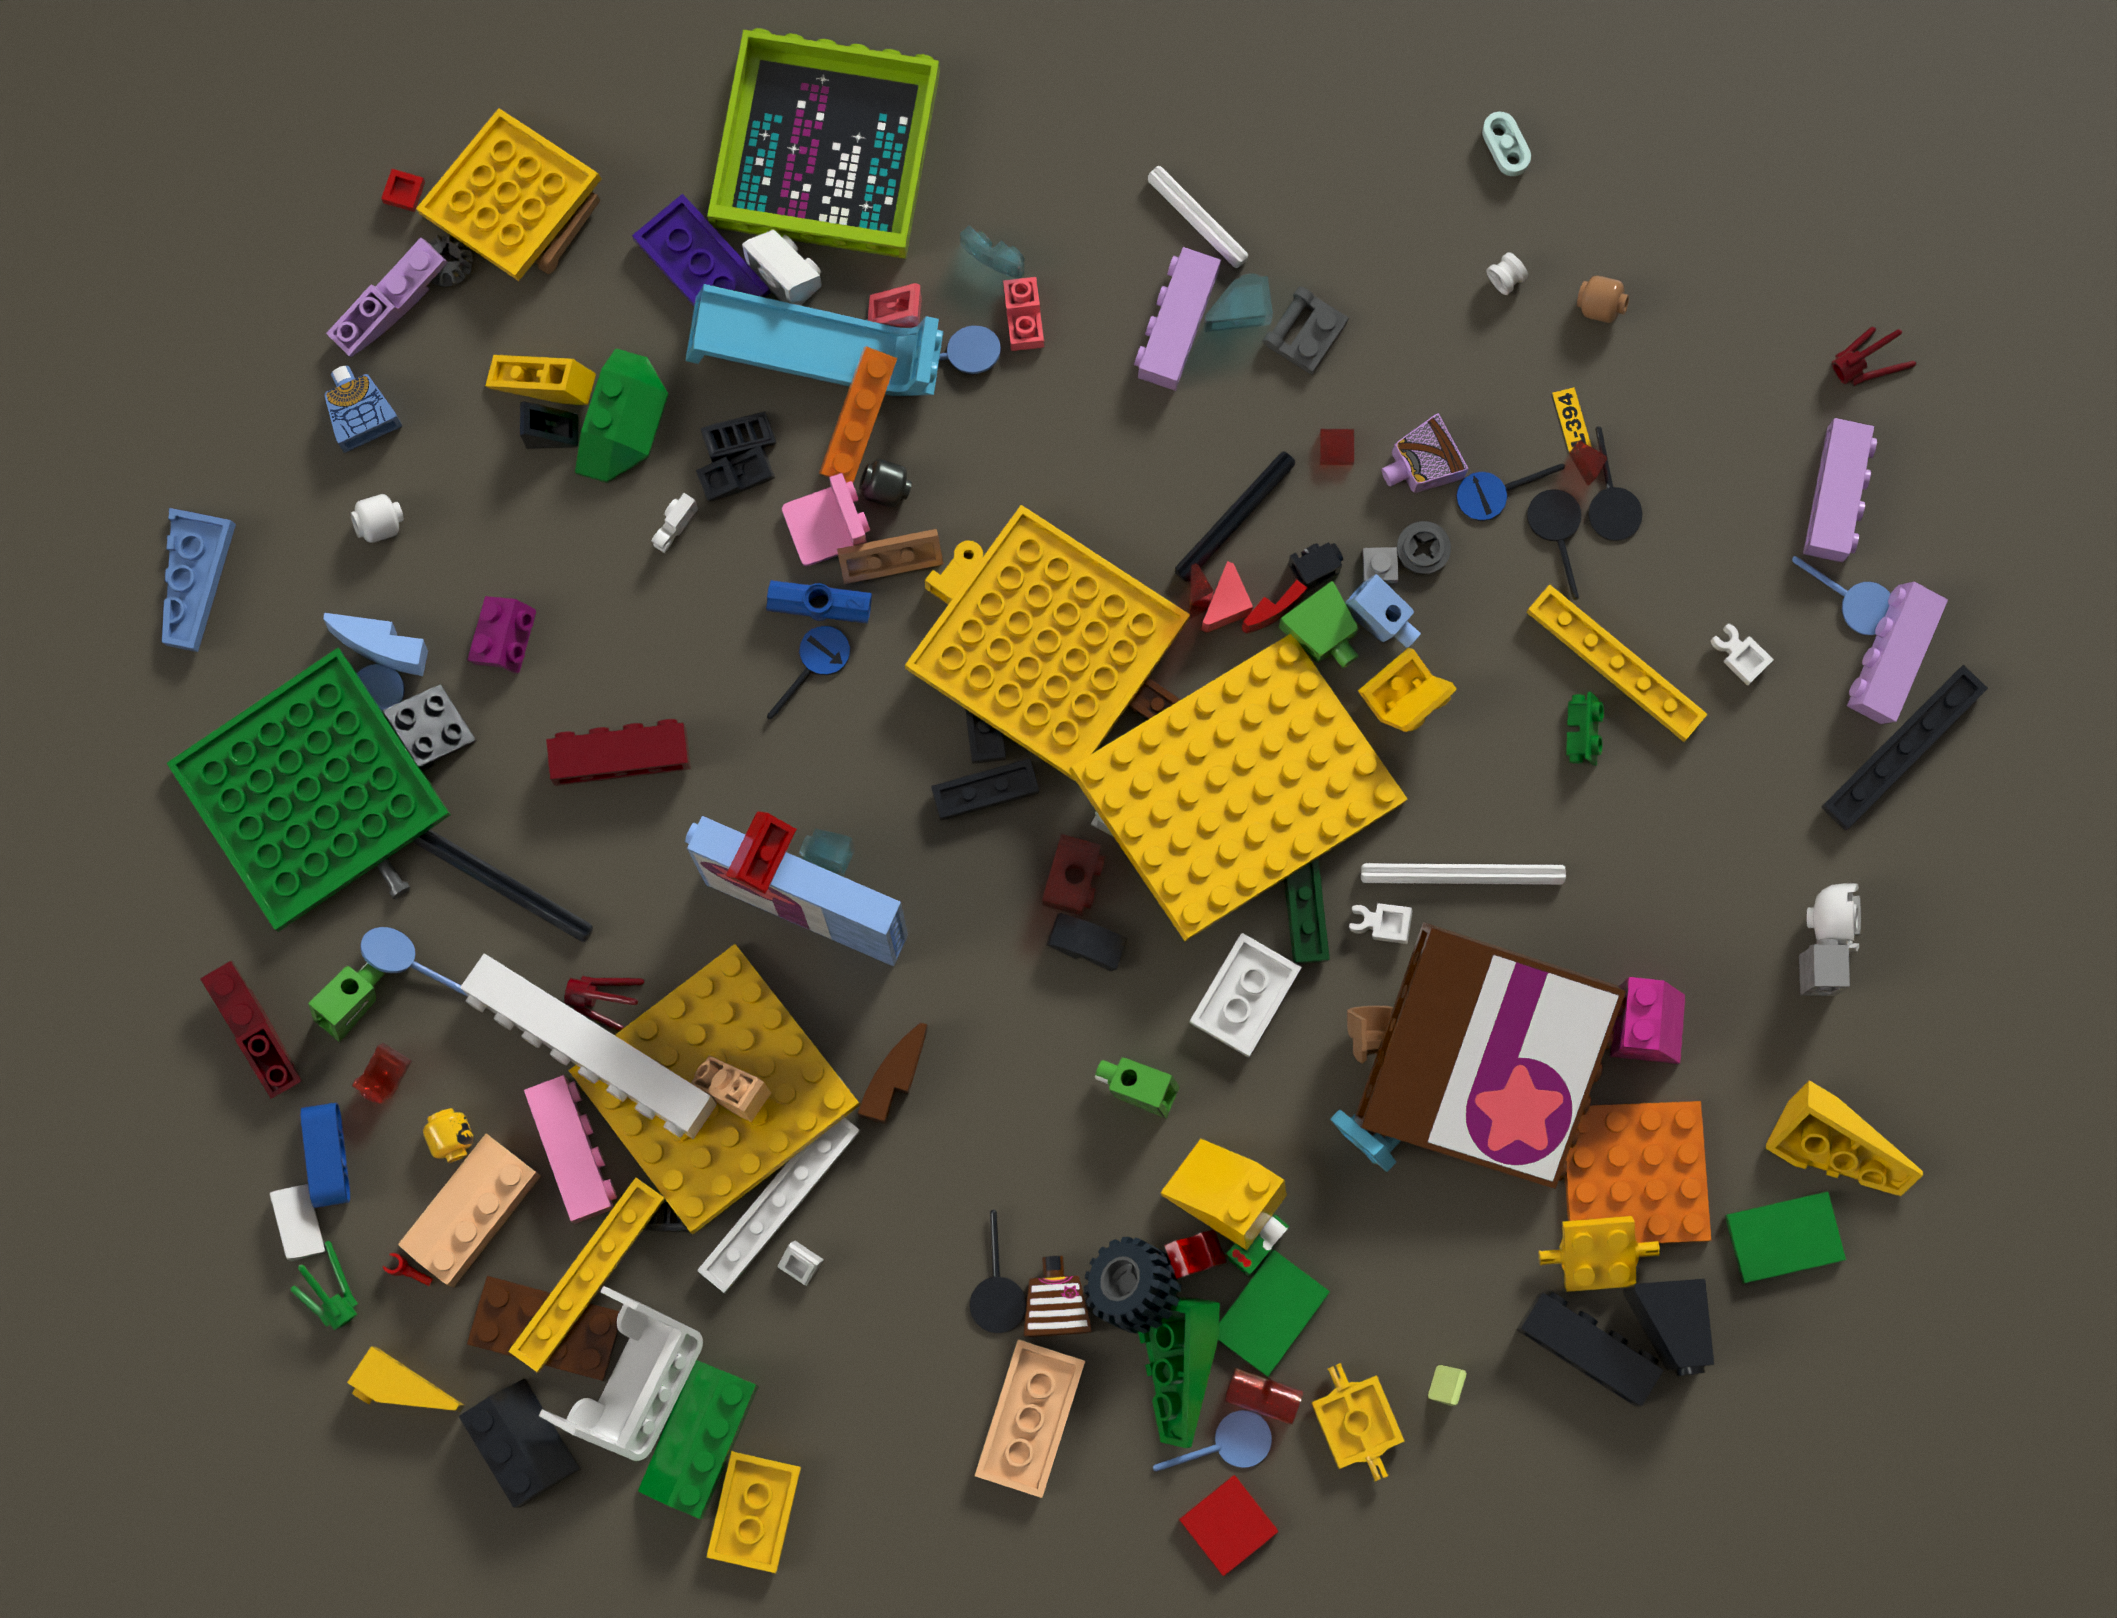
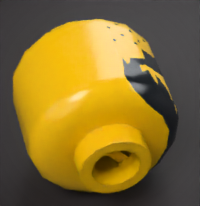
(448, 1135)

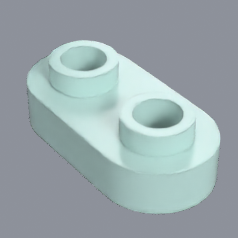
(1508, 145)

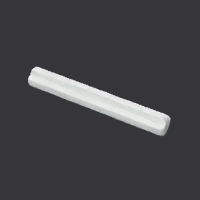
(1197, 217)

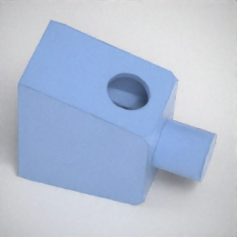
(1369, 607)

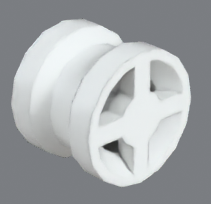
(1507, 273)

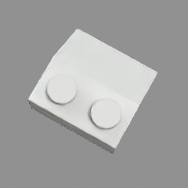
(782, 268)

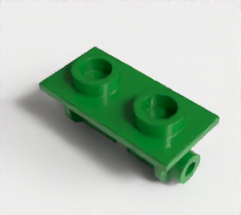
(1587, 716)

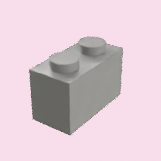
(1824, 969)

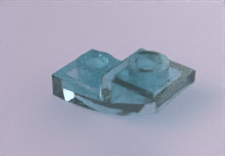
(999, 258)

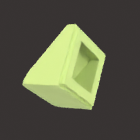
(1447, 1385)

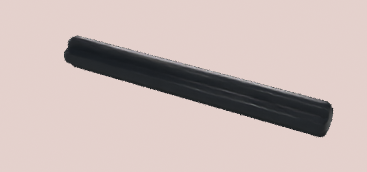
(1236, 514)

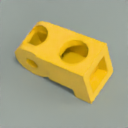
(966, 558)

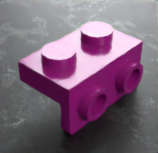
(502, 633)

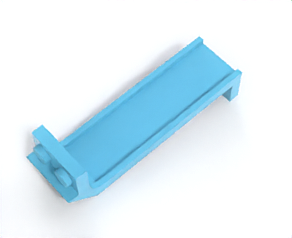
(809, 340)

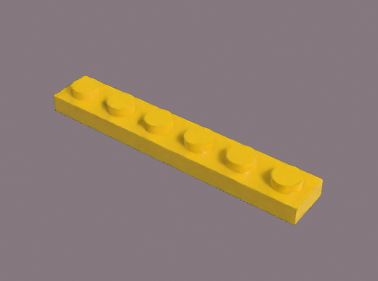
(1616, 663)
(586, 1275)

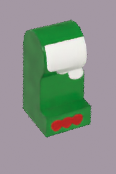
(1249, 1259)

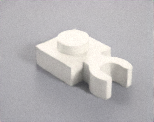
(677, 517)
(1745, 657)
(1388, 923)

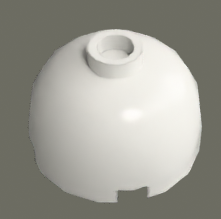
(1837, 915)

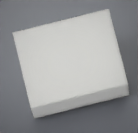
(800, 1262)

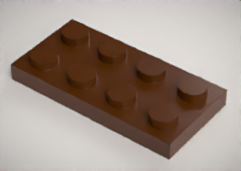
(508, 1309)

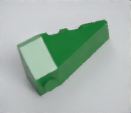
(1180, 1366)

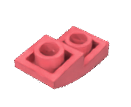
(1023, 313)

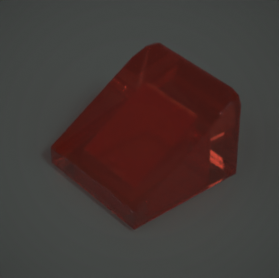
(1587, 461)

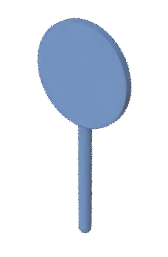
(973, 350)
(1862, 604)
(383, 684)
(394, 953)
(1240, 1439)

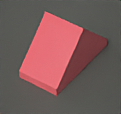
(896, 306)
(1228, 602)

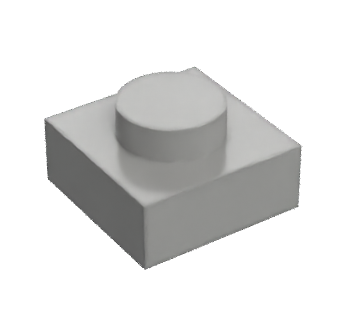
(1380, 562)

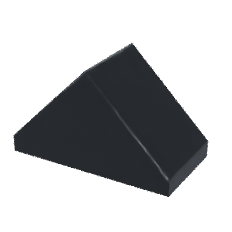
(547, 427)

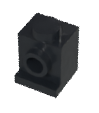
(1316, 564)

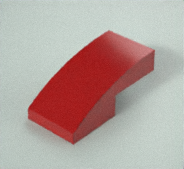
(1267, 612)
(1195, 1254)

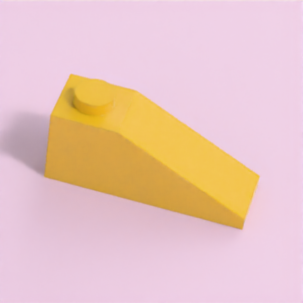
(542, 378)
(390, 1382)

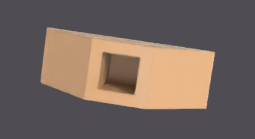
(731, 1087)

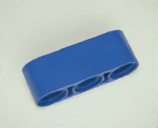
(325, 1155)

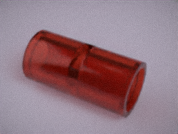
(1264, 1396)

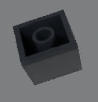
(1675, 1322)

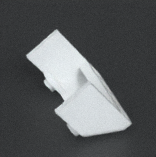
(641, 1385)

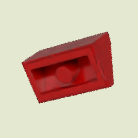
(761, 852)

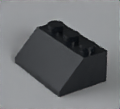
(518, 1443)

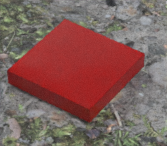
(1228, 1525)

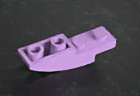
(389, 300)

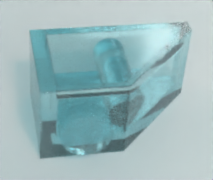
(1241, 305)
(828, 851)

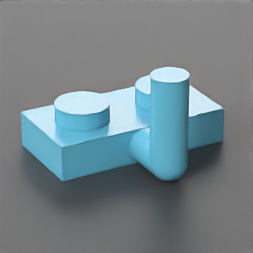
(1374, 1146)

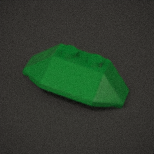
(621, 417)

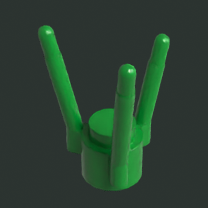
(336, 1310)

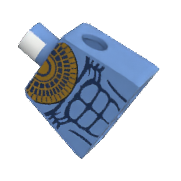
(358, 410)

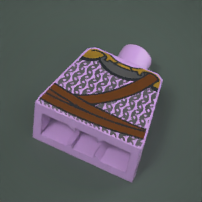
(1426, 458)

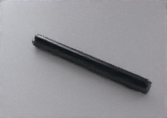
(505, 885)

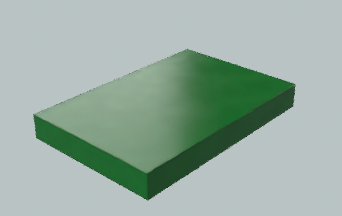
(1785, 1237)
(1270, 1313)

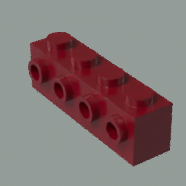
(618, 753)

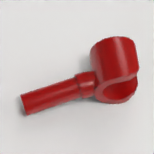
(404, 1269)

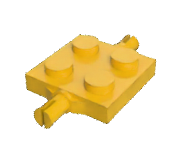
(1599, 1253)
(1357, 1422)

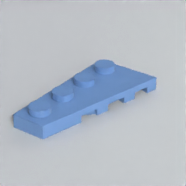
(196, 561)

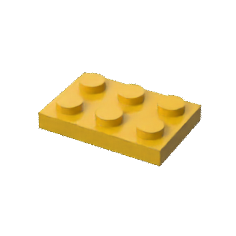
(753, 1512)

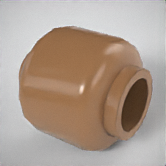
(1602, 299)

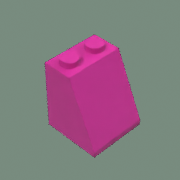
(1650, 1022)

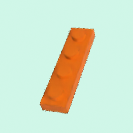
(858, 414)

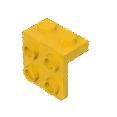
(1406, 692)

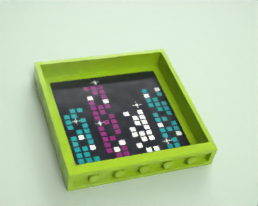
(824, 143)

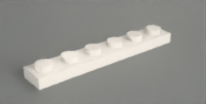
(775, 1206)

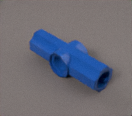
(841, 604)

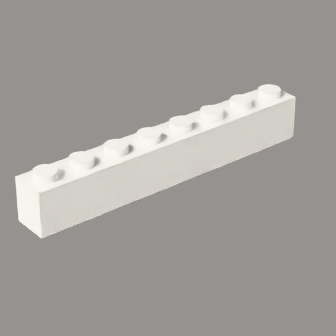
(588, 1046)

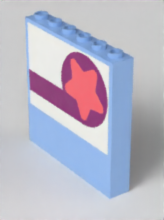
(805, 895)

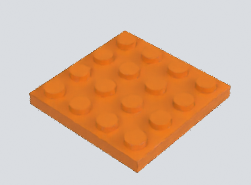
(1643, 1166)

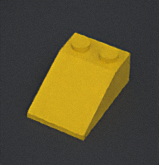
(1226, 1192)

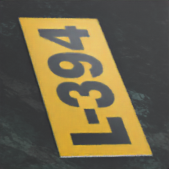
(1571, 417)

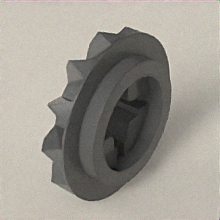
(454, 271)
(1423, 533)

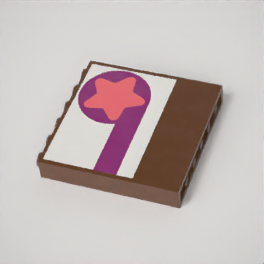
(1490, 1056)

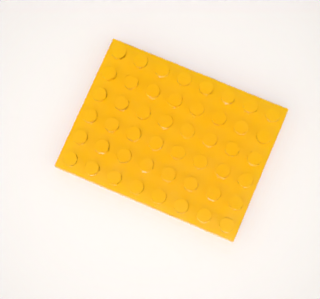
(1237, 786)

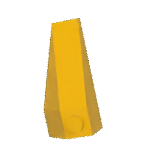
(1830, 1136)

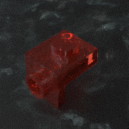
(382, 1074)

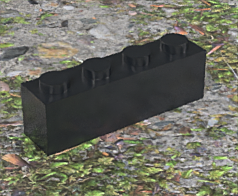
(1590, 1349)

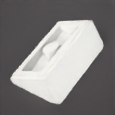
(297, 1222)

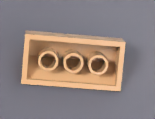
(469, 1210)

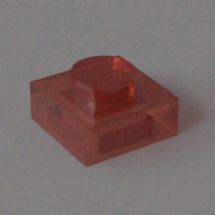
(1336, 446)

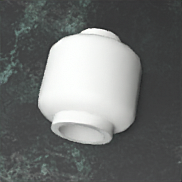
(376, 518)

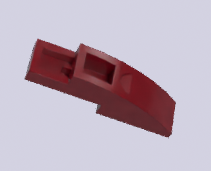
(251, 1029)

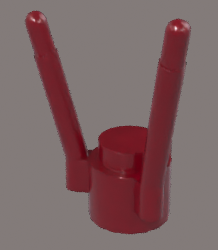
(1850, 365)
(585, 993)

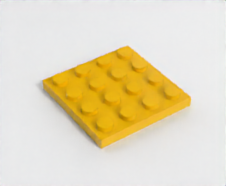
(508, 194)

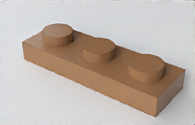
(890, 556)

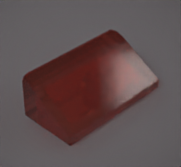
(1198, 592)

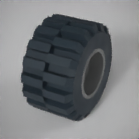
(1132, 1285)

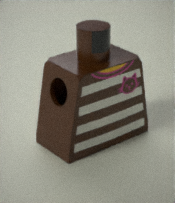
(1055, 1303)

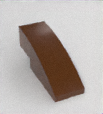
(893, 1075)

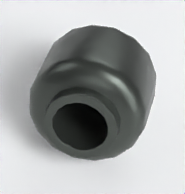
(885, 483)

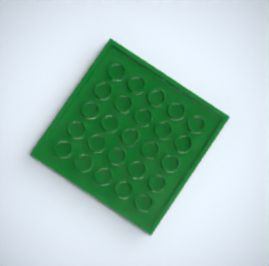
(308, 789)

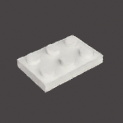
(1245, 995)

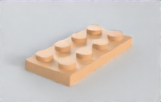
(1030, 1418)

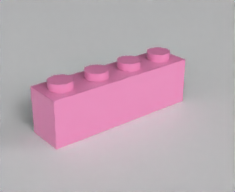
(569, 1148)

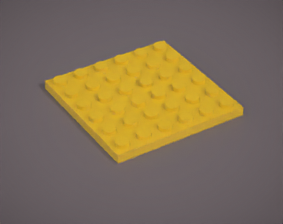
(1047, 641)
(740, 1021)

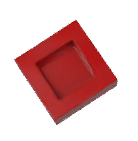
(403, 190)

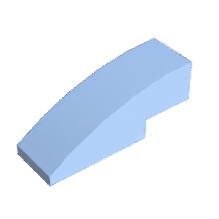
(379, 642)

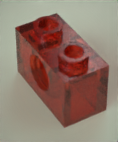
(1073, 854)

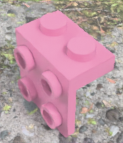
(825, 521)

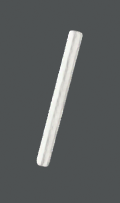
(1463, 873)

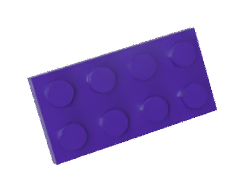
(695, 253)

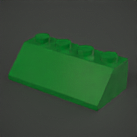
(698, 1439)

